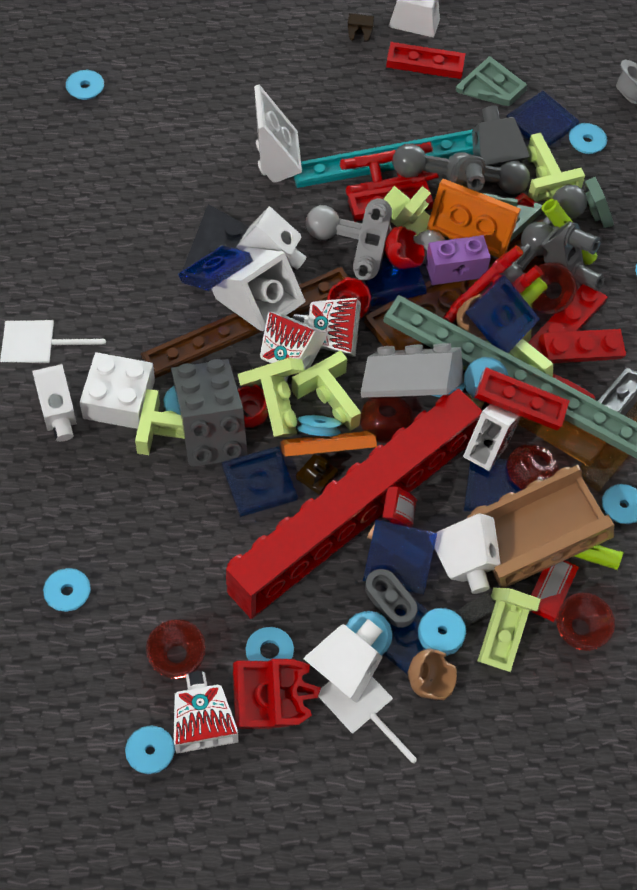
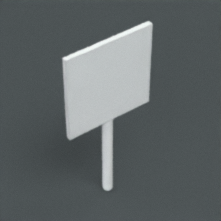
(33, 341)
(357, 713)

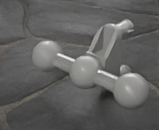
(324, 223)

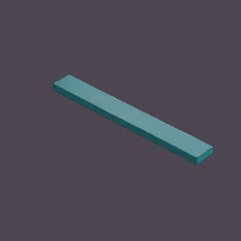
(328, 168)

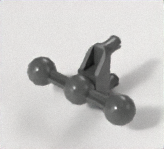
(462, 169)
(562, 243)

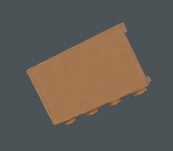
(545, 525)

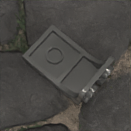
(210, 412)

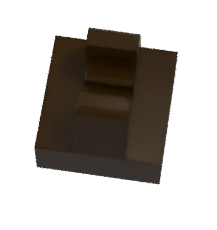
(360, 22)
(317, 473)

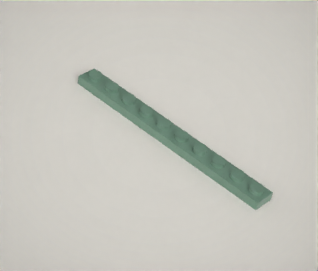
(582, 409)

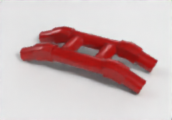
(374, 162)
(492, 275)

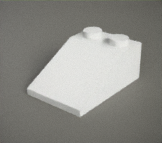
(276, 140)

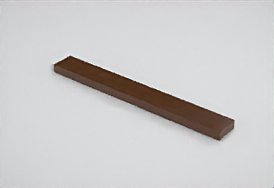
(229, 329)

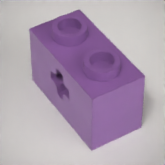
(457, 259)

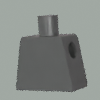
(498, 139)

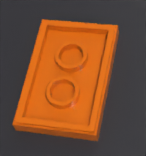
(467, 213)
(323, 444)

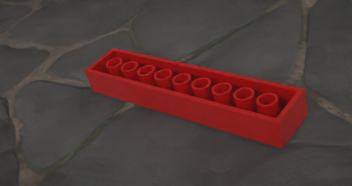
(350, 503)

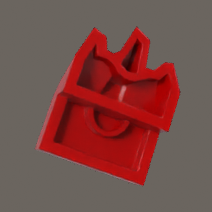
(271, 693)

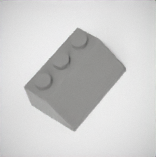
(413, 371)

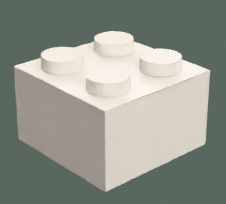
(116, 390)

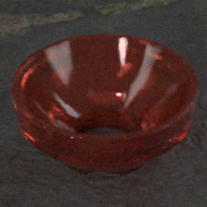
(556, 274)
(382, 426)
(525, 470)
(594, 613)
(173, 634)

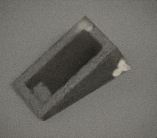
(477, 610)

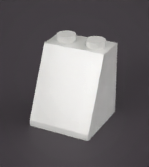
(261, 288)

